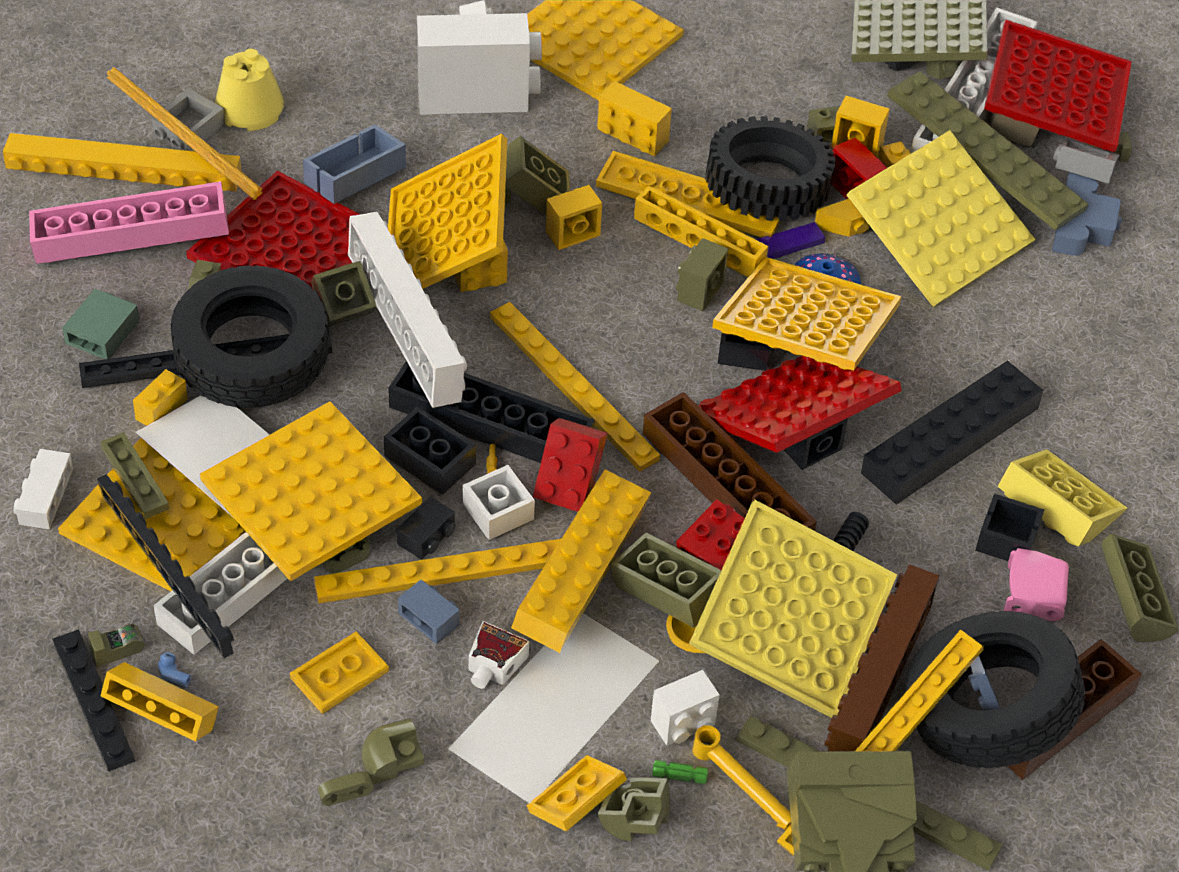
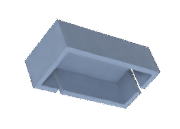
(343, 172)

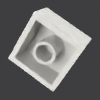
(498, 502)
(684, 707)

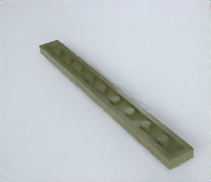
(929, 824)

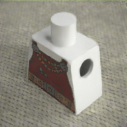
(496, 655)

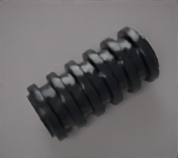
(852, 530)

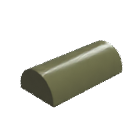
(1139, 589)

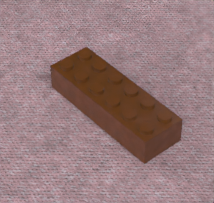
(1107, 684)

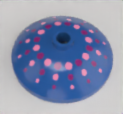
(830, 265)

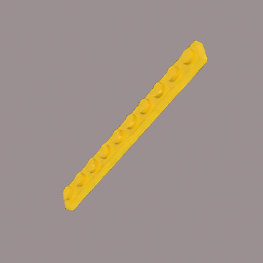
(575, 386)
(433, 571)
(915, 703)

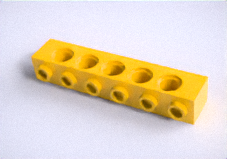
(691, 225)

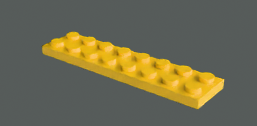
(633, 175)

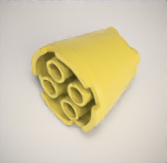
(249, 91)

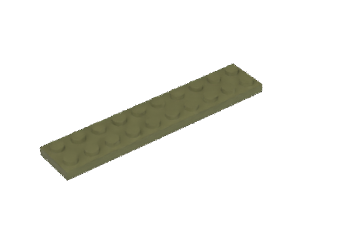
(989, 150)

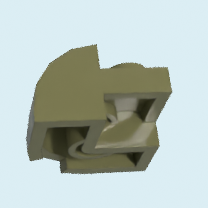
(391, 750)
(636, 808)

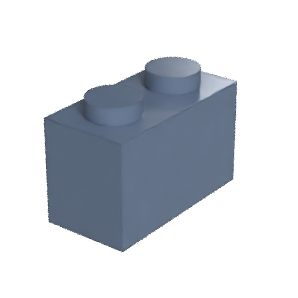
(429, 611)

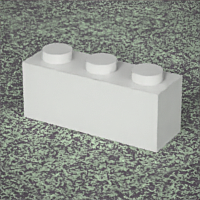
(43, 489)

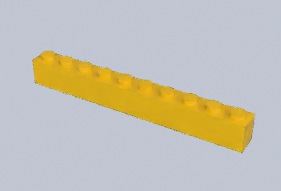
(113, 161)

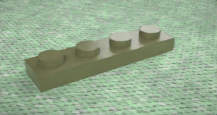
(134, 475)

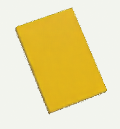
(339, 672)
(576, 792)

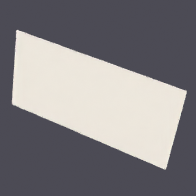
(201, 437)
(553, 708)

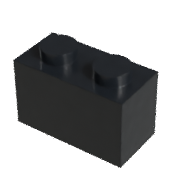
(426, 528)

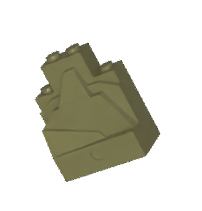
(852, 811)

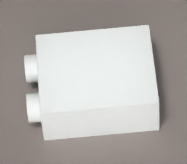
(476, 63)

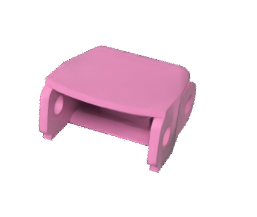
(1037, 584)

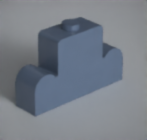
(1093, 225)

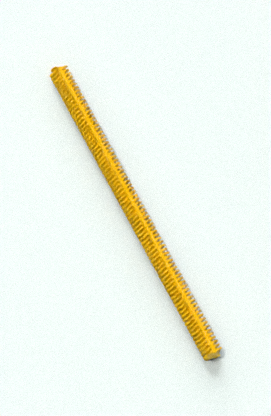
(184, 133)

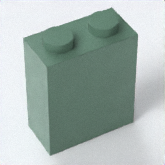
(101, 324)

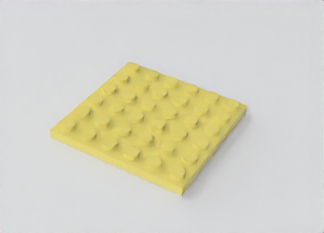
(940, 218)
(793, 609)

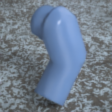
(170, 672)

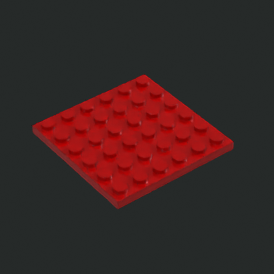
(1059, 85)
(283, 230)
(796, 401)

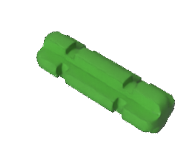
(680, 771)

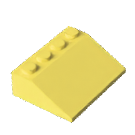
(1068, 498)

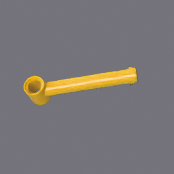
(738, 774)

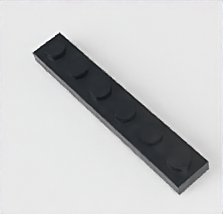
(96, 709)

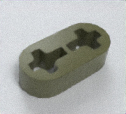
(348, 557)
(345, 788)

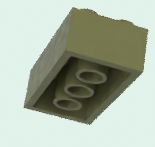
(665, 578)

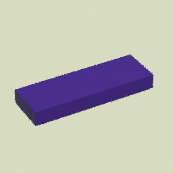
(793, 240)

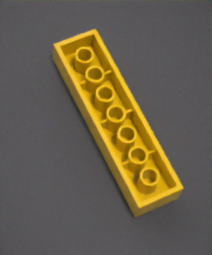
(580, 561)

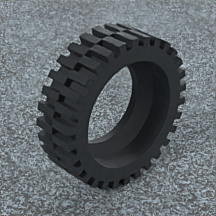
(776, 143)

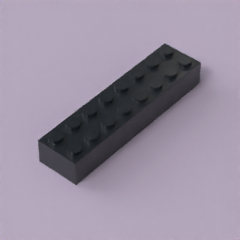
(487, 413)
(951, 432)

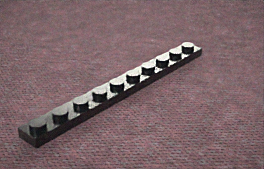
(153, 364)
(170, 570)

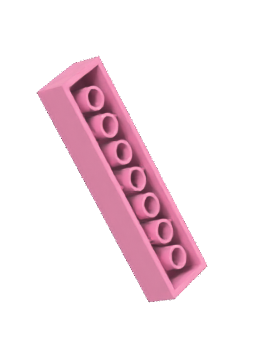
(128, 222)

